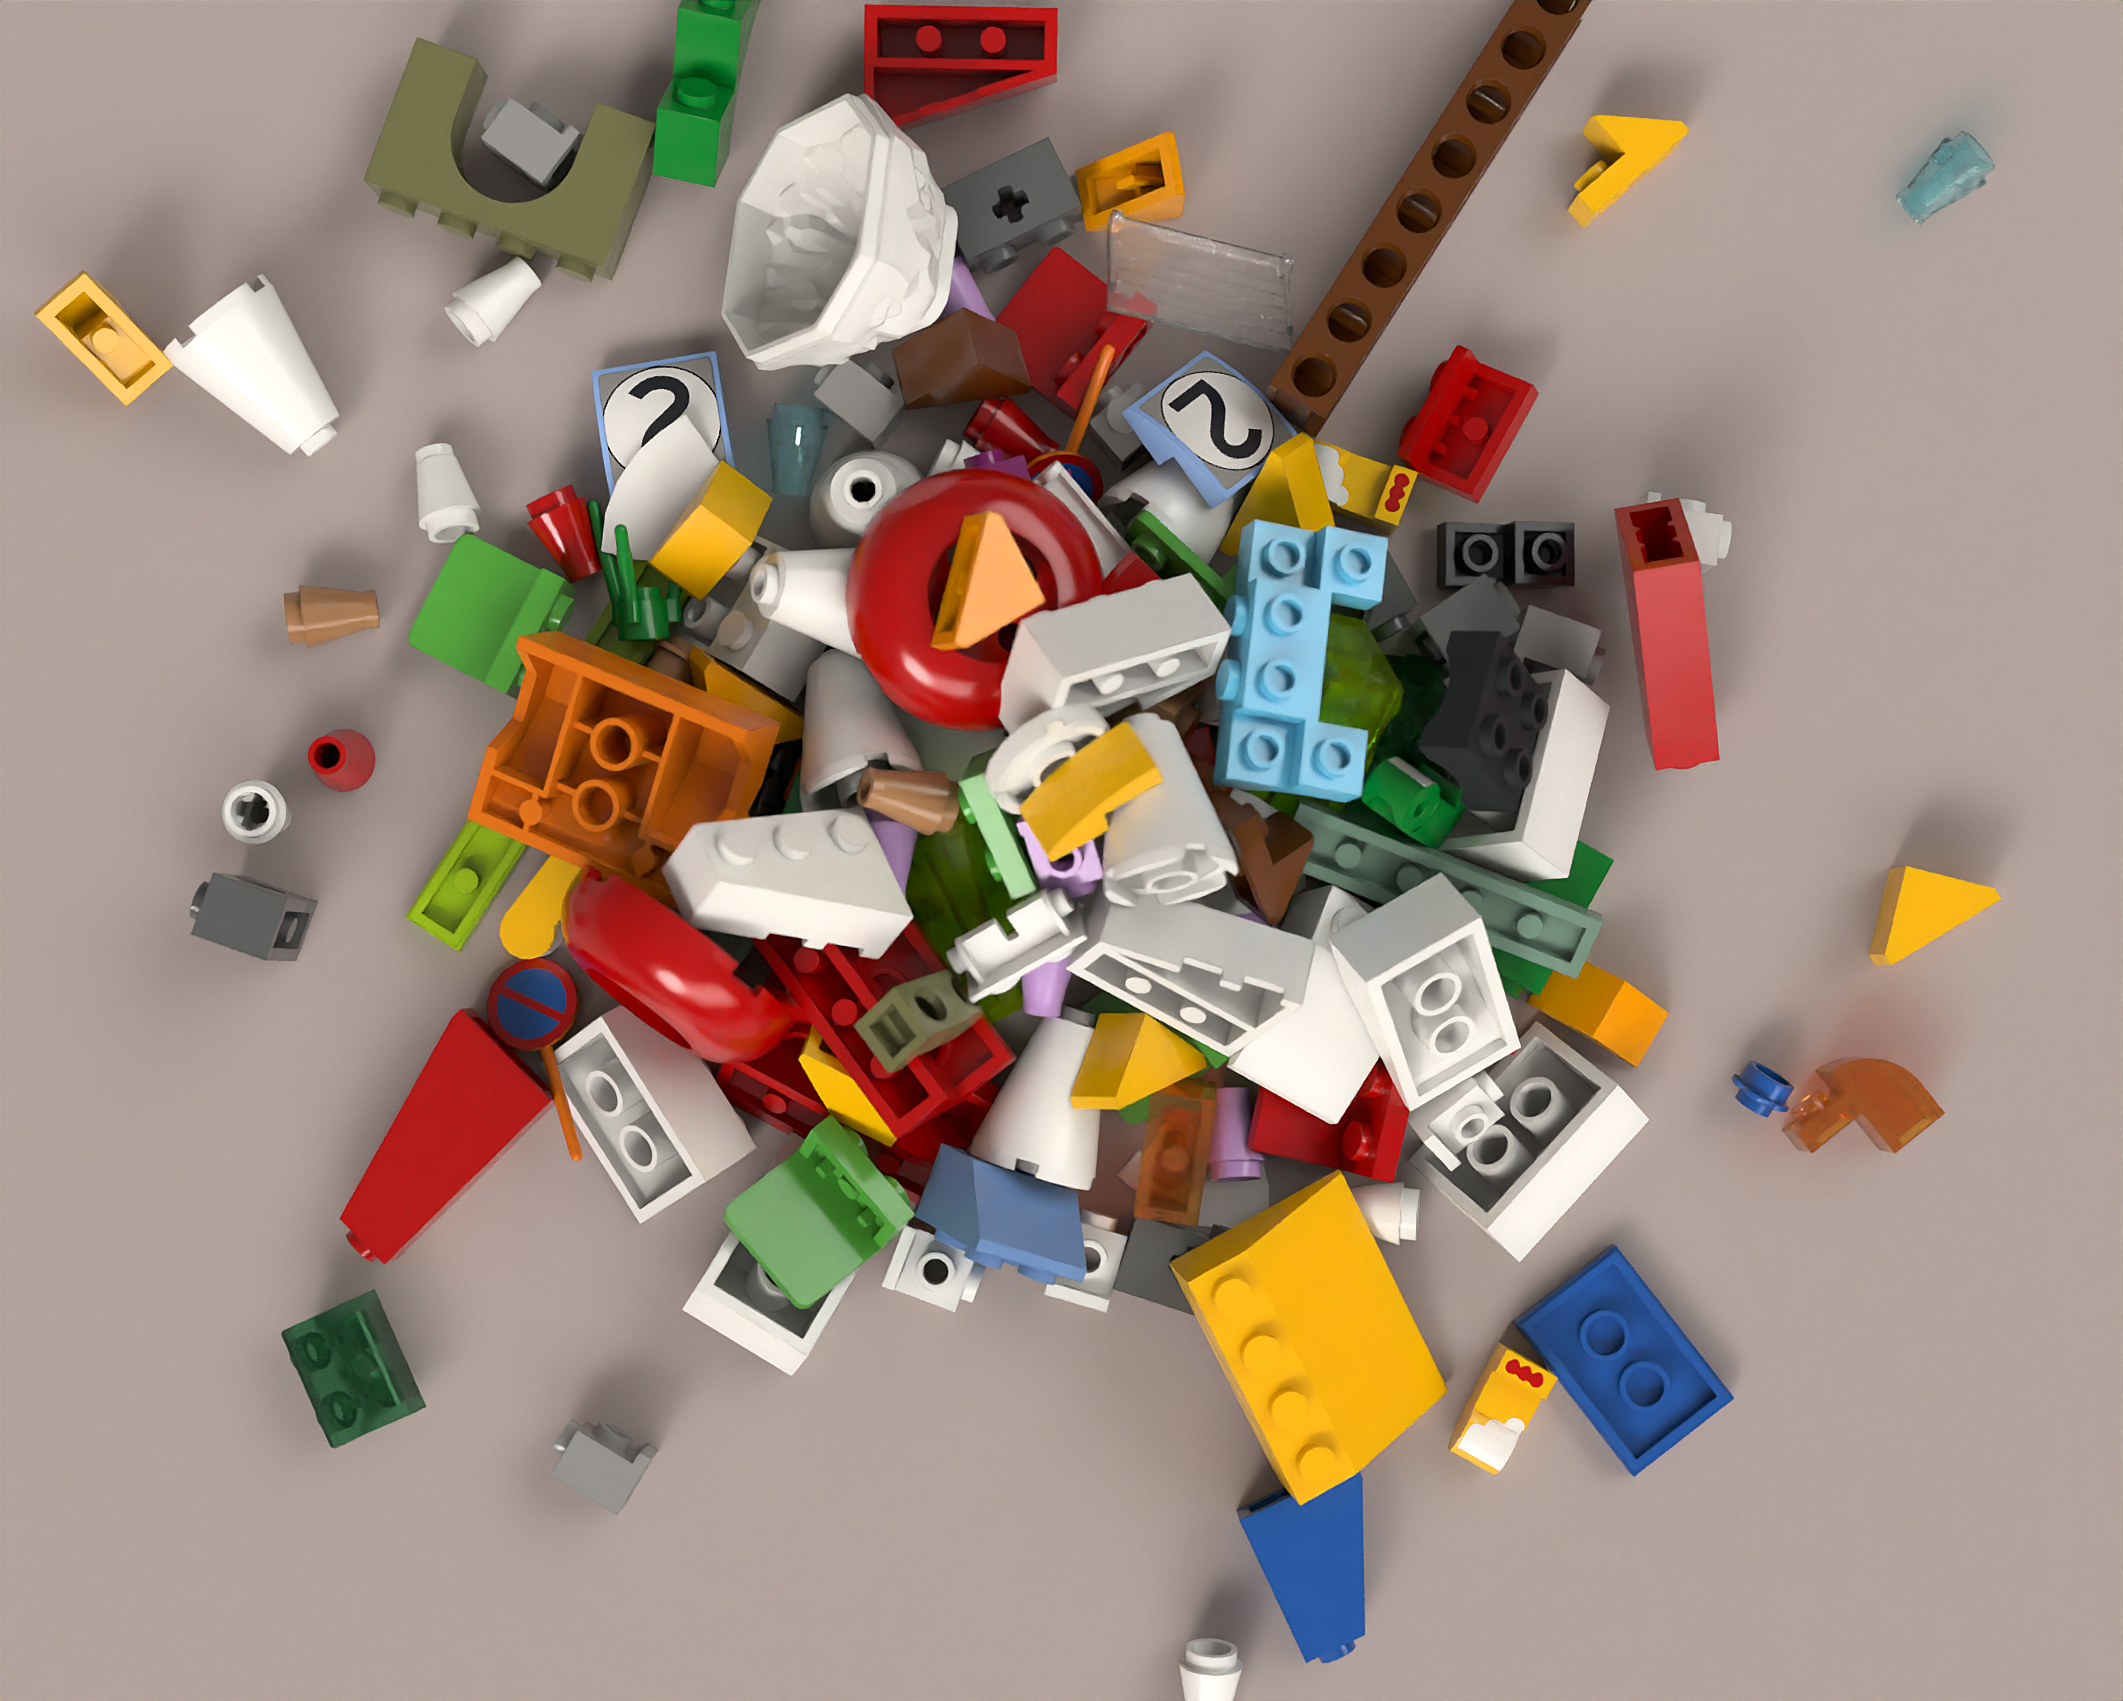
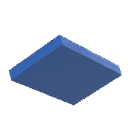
(1623, 1360)

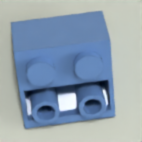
(1004, 1216)

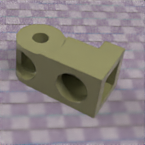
(918, 1018)

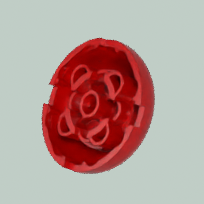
(902, 577)
(667, 971)

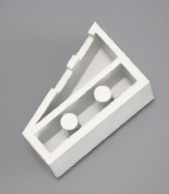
(1114, 651)
(792, 877)
(1194, 967)

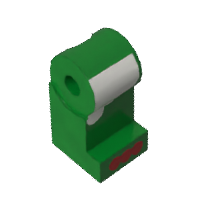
(1414, 800)

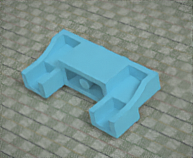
(1278, 658)

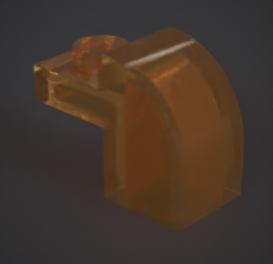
(1873, 1092)

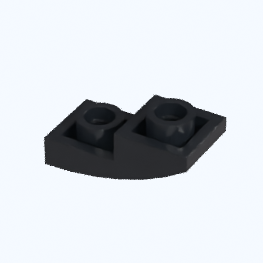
(1513, 553)

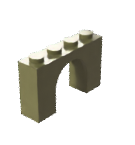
(422, 169)

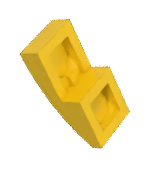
(1097, 779)

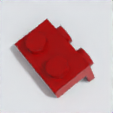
(1465, 425)

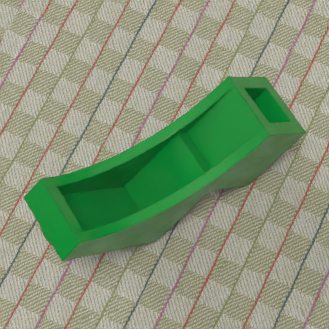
(702, 95)

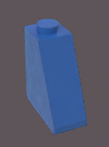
(1314, 1564)

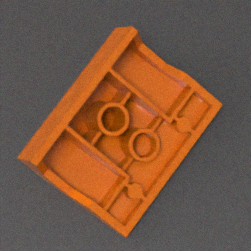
(616, 762)

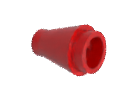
(1006, 427)
(566, 531)
(355, 760)

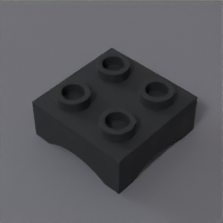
(1486, 722)

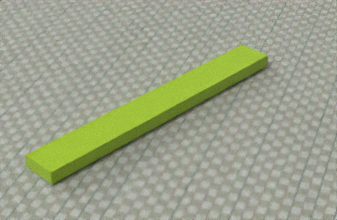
(484, 859)

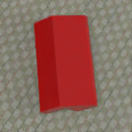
(840, 987)
(785, 1098)

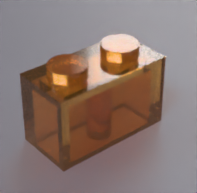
(1175, 1152)

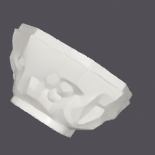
(837, 240)

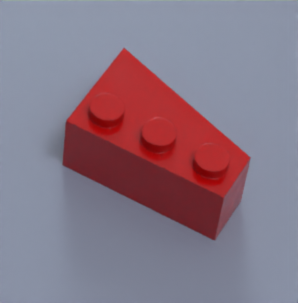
(953, 59)

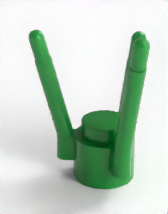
(635, 610)

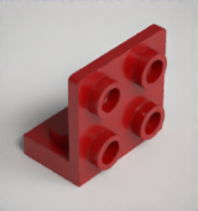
(1064, 327)
(1362, 1141)

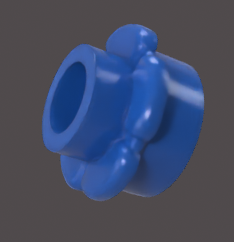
(1762, 1089)

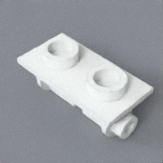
(1045, 932)

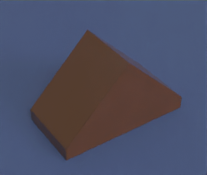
(960, 362)

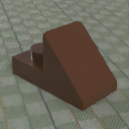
(1267, 855)

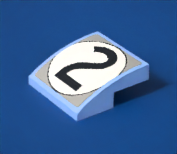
(649, 396)
(1211, 425)

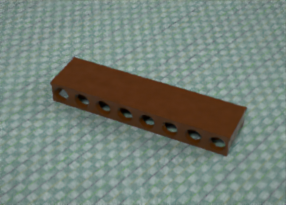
(1421, 209)

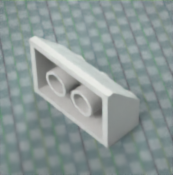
(1545, 829)
(648, 1111)
(1547, 1149)

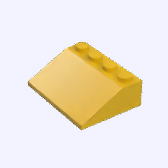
(1312, 1335)

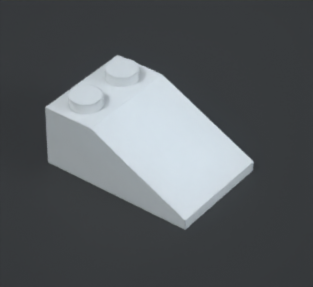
(1427, 989)
(1323, 1047)
(750, 1307)

